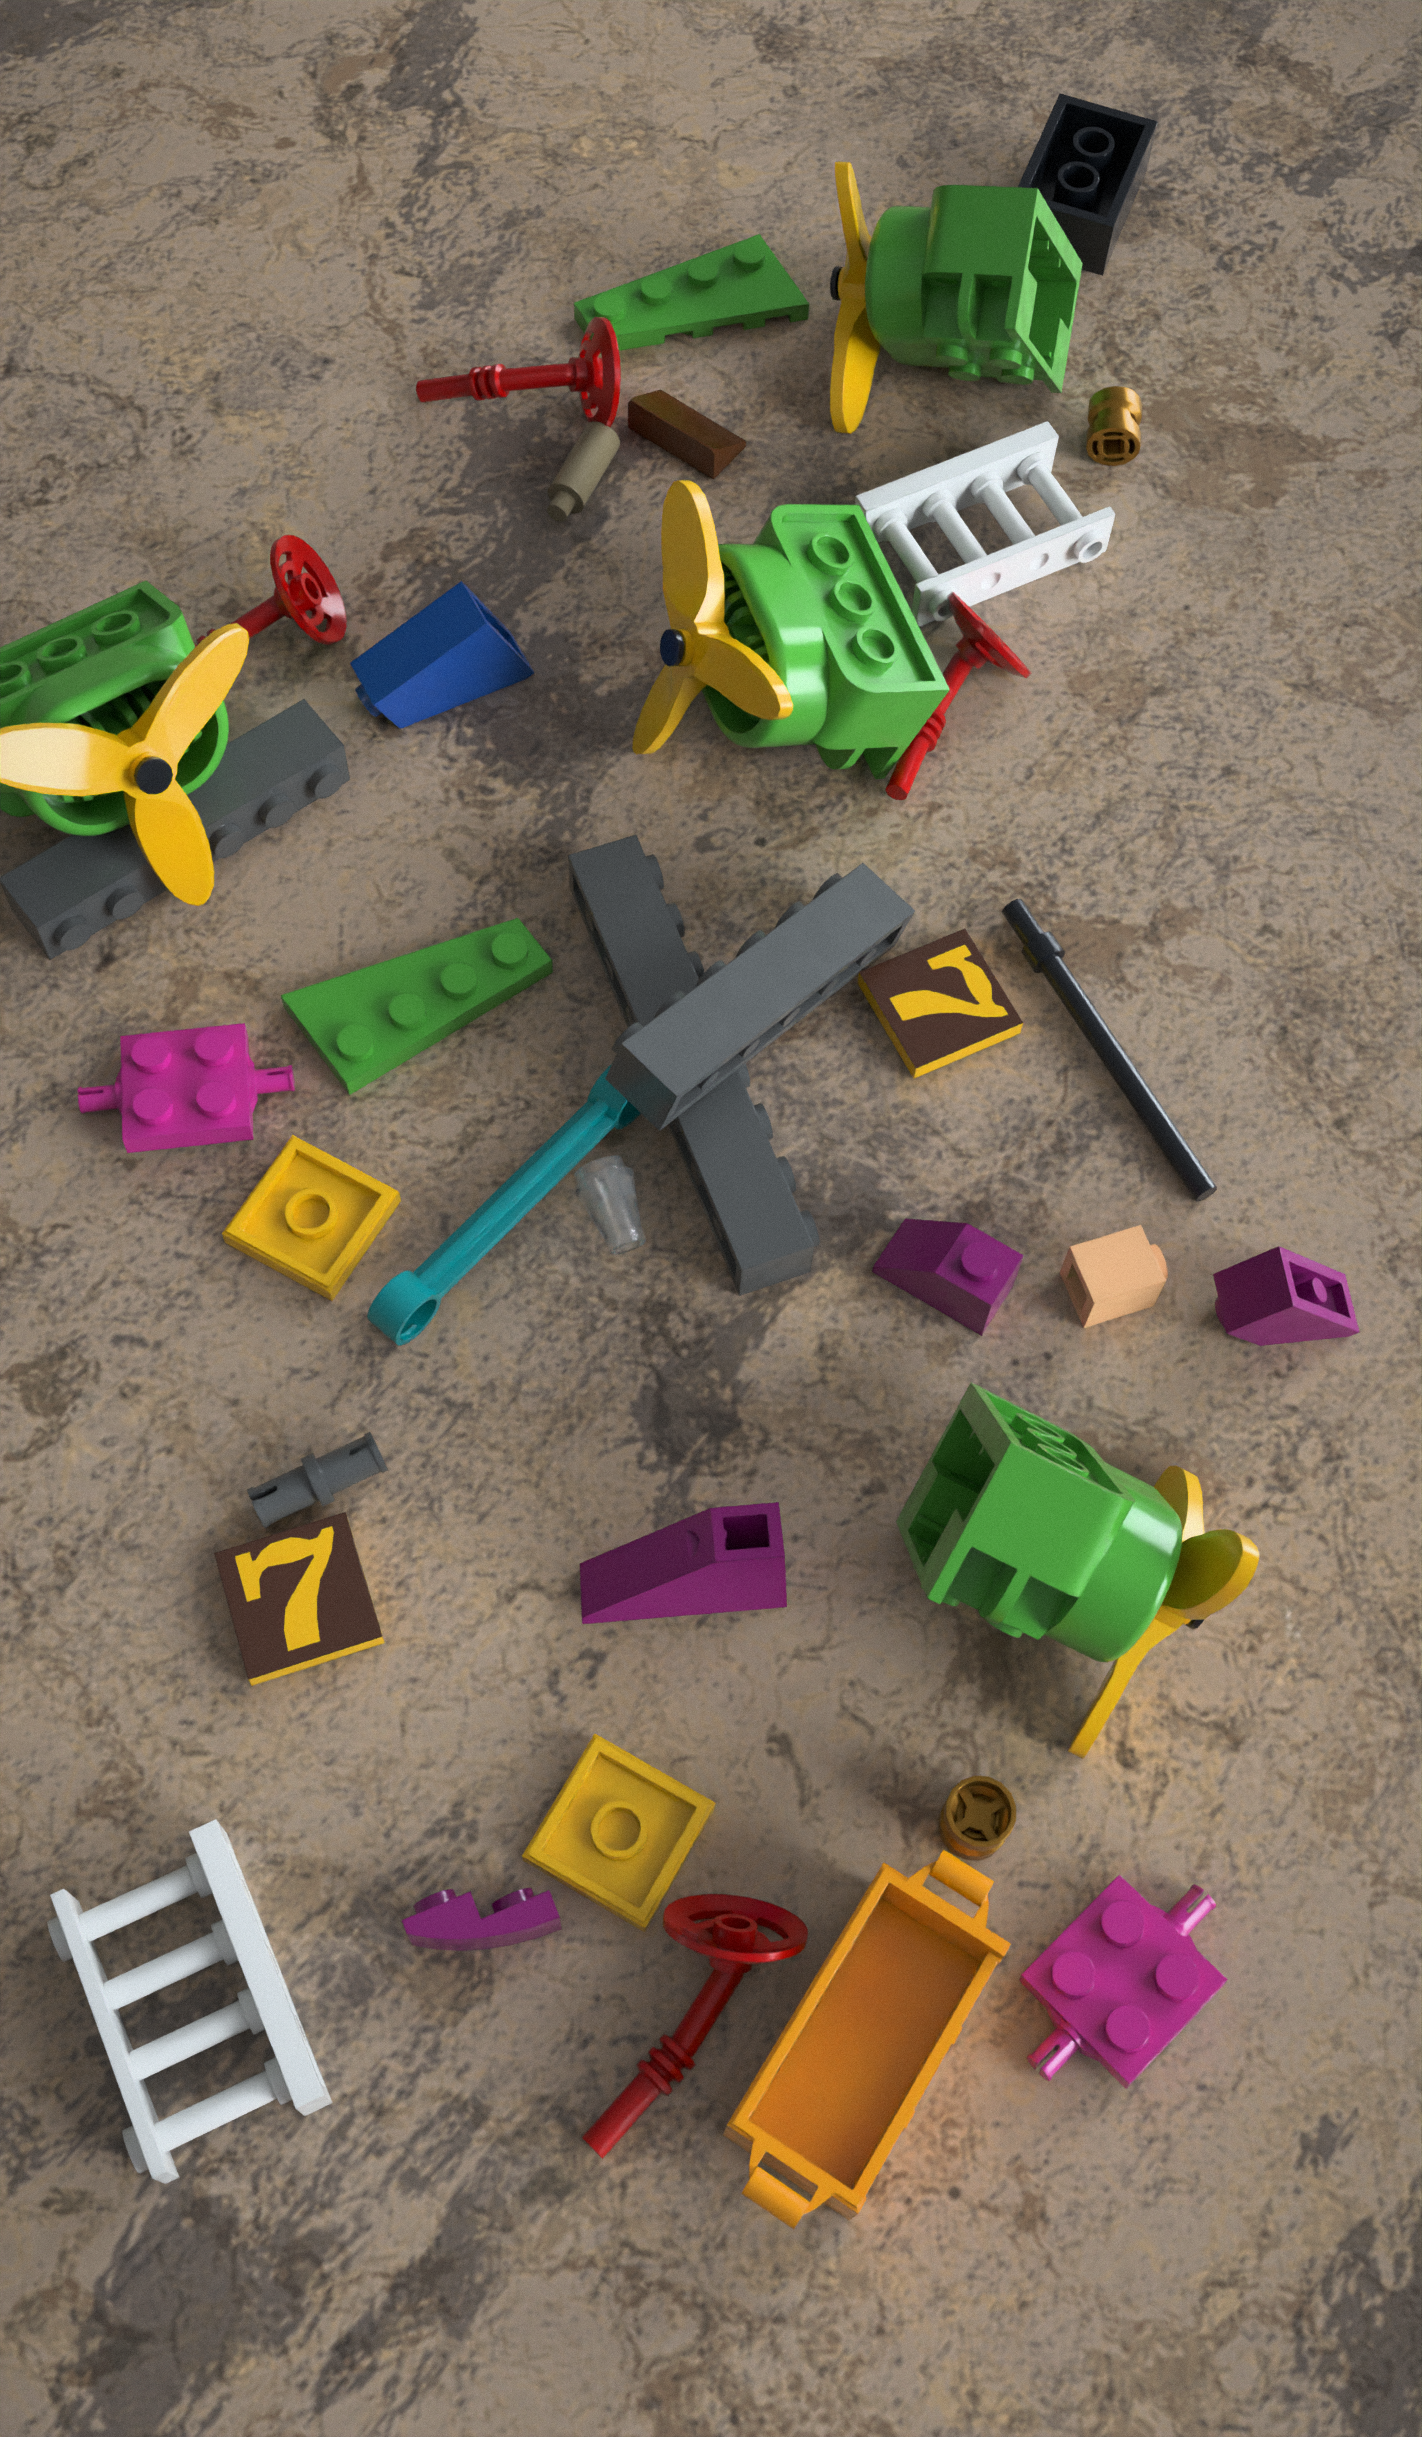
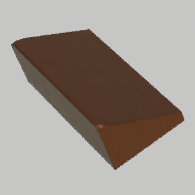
(683, 432)

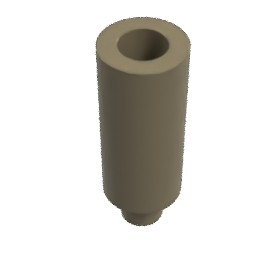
(582, 470)

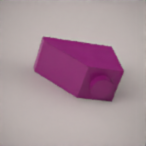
(951, 1269)
(1284, 1300)

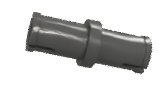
(317, 1480)

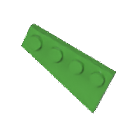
(713, 290)
(406, 1004)

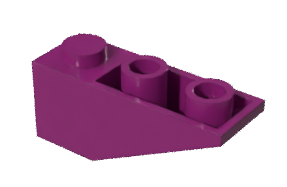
(693, 1567)

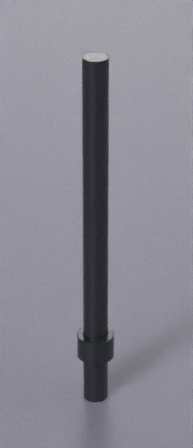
(1045, 957)

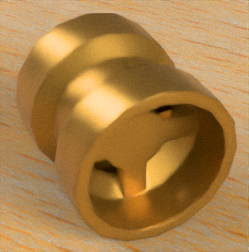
(1114, 426)
(987, 1809)

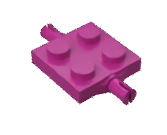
(186, 1088)
(1122, 1981)

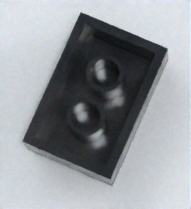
(1090, 173)

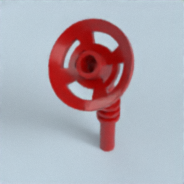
(581, 374)
(299, 594)
(976, 648)
(732, 1948)

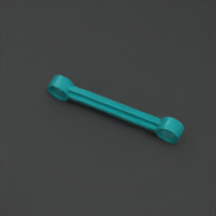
(413, 1298)

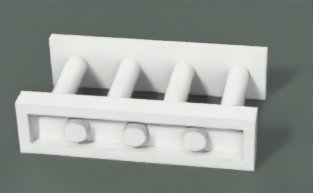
(984, 478)
(260, 2007)

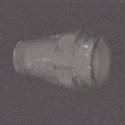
(611, 1201)

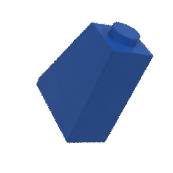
(439, 660)

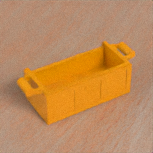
(866, 2041)

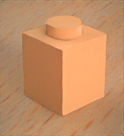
(1114, 1275)

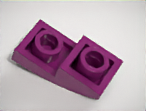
(454, 1922)

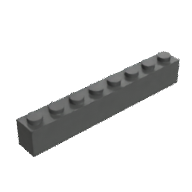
(723, 1133)

